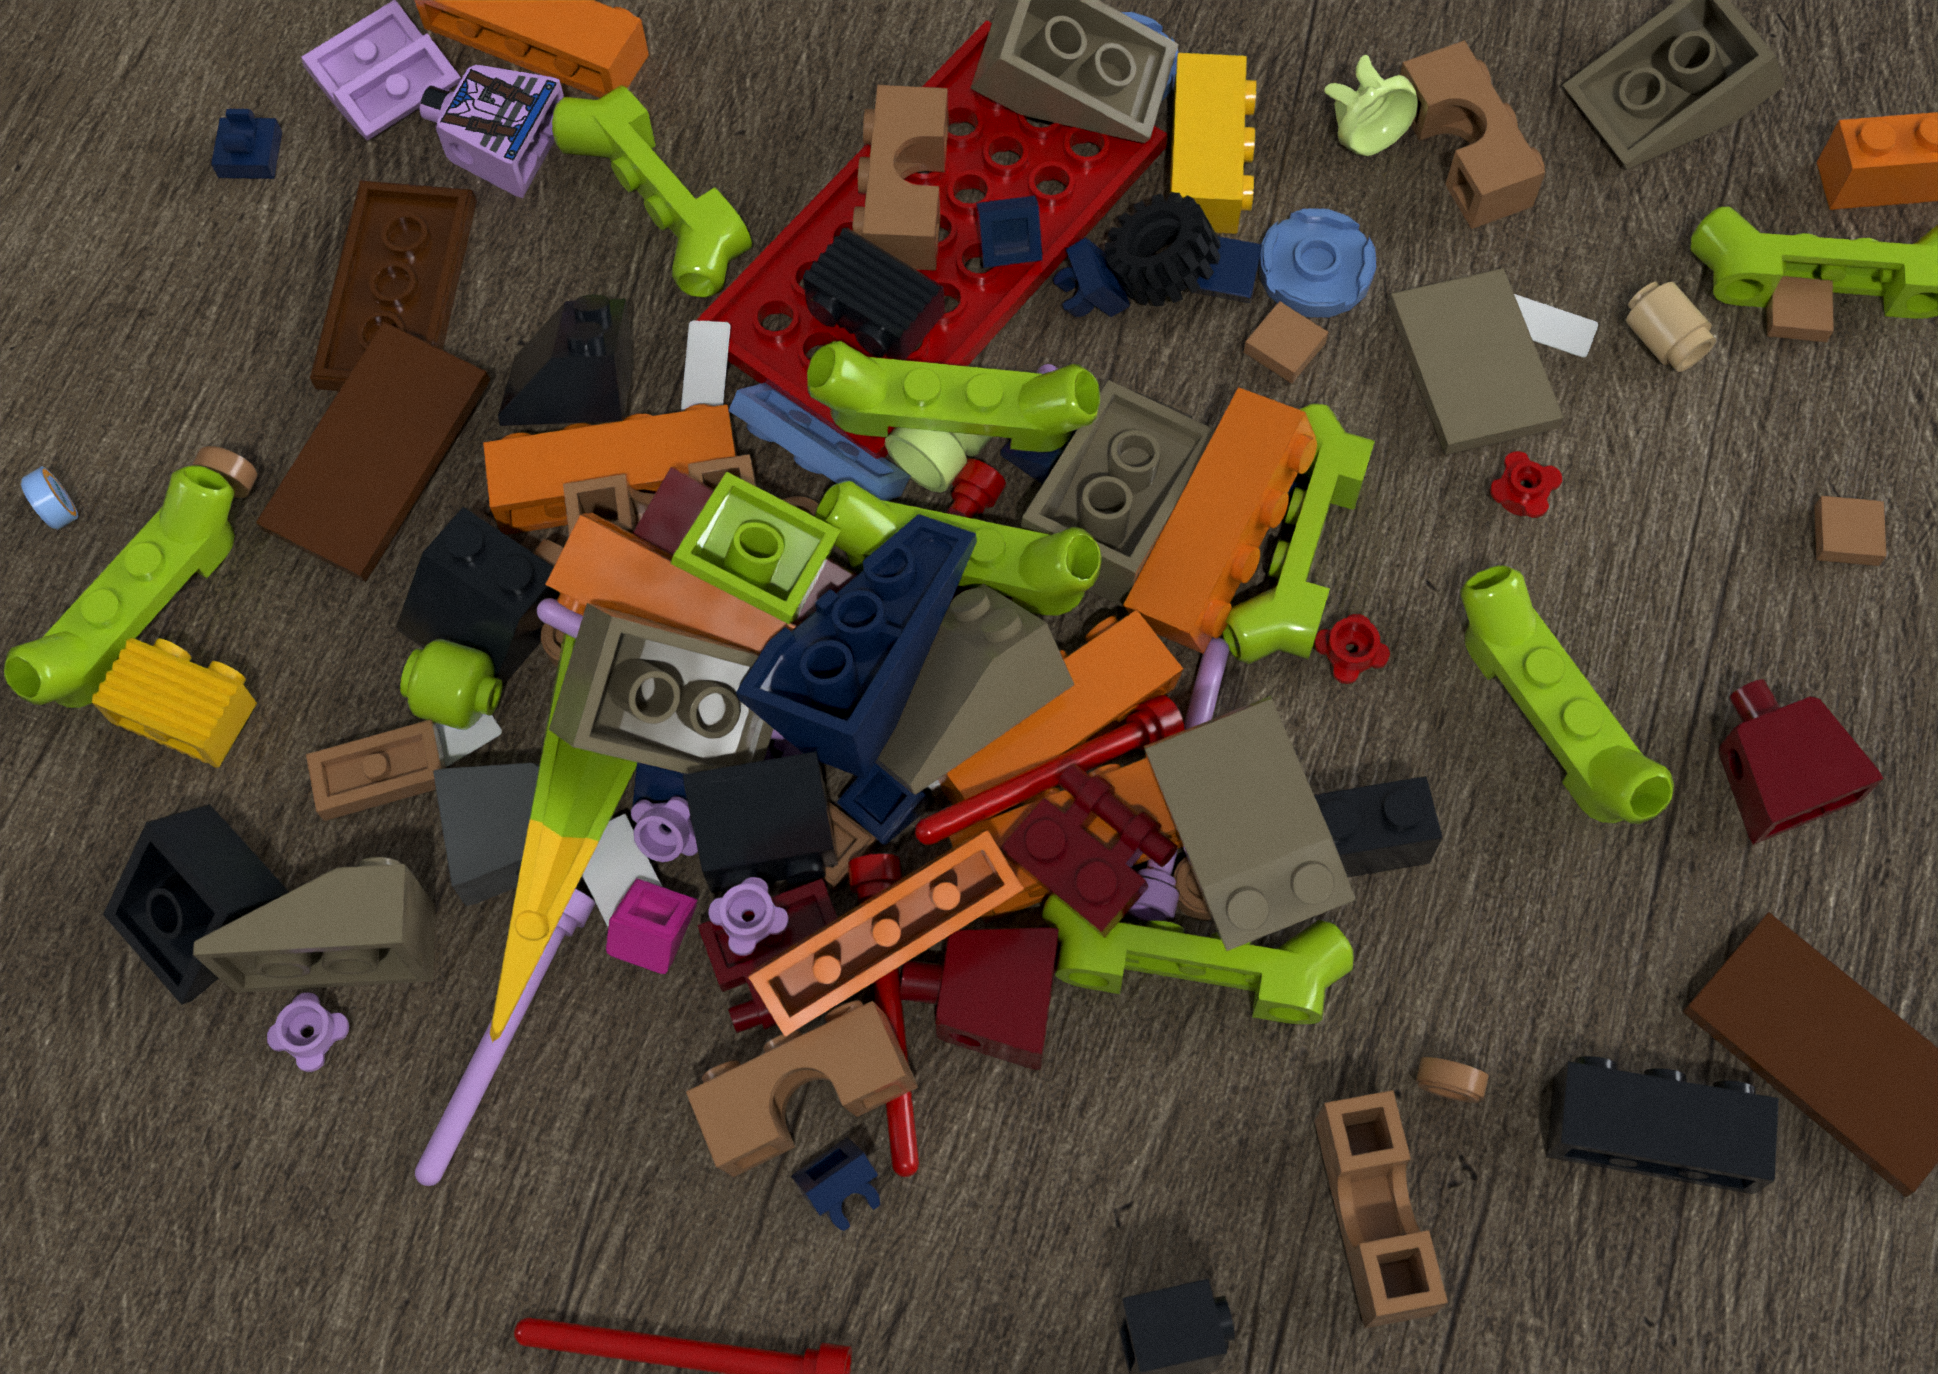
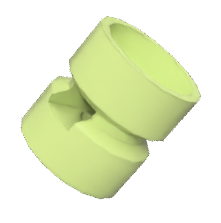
(932, 456)

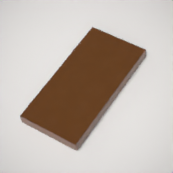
(394, 269)
(373, 451)
(1828, 1050)

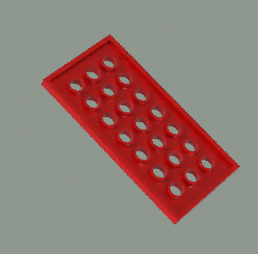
(984, 299)

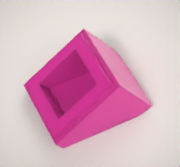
(649, 926)

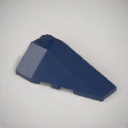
(854, 661)

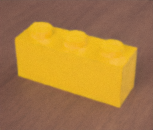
(1212, 136)

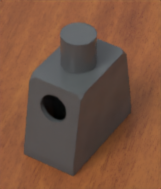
(485, 825)

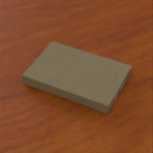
(1475, 361)

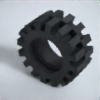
(1178, 266)

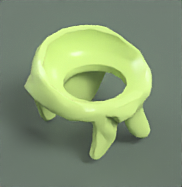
(1375, 112)

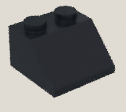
(573, 367)
(478, 593)
(762, 822)
(182, 885)

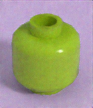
(450, 684)

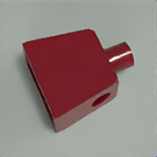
(1791, 762)
(990, 991)

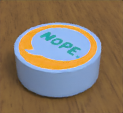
(49, 498)

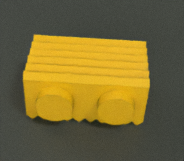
(175, 700)

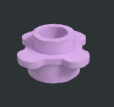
(656, 840)
(748, 896)
(294, 1018)

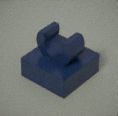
(246, 146)
(1009, 231)
(1095, 280)
(836, 1176)

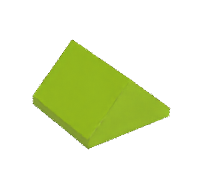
(757, 548)

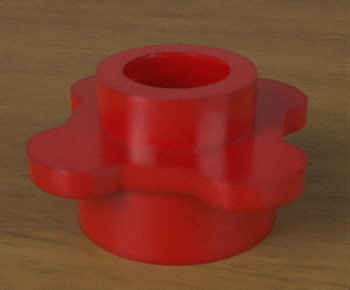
(1523, 500)
(1357, 631)

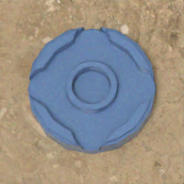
(1317, 263)

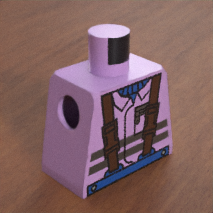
(496, 123)

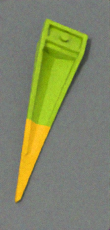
(567, 818)

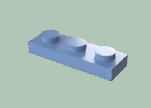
(814, 443)

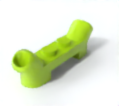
(706, 227)
(1752, 263)
(881, 392)
(1034, 568)
(1291, 612)
(80, 648)
(1601, 761)
(1285, 980)

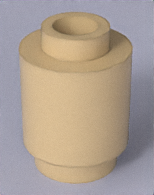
(1670, 325)

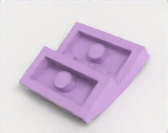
(379, 69)

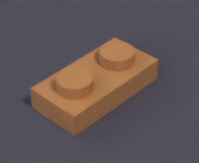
(375, 770)

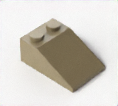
(1076, 66)
(1676, 80)
(1120, 483)
(977, 682)
(657, 696)
(1249, 823)
(332, 932)

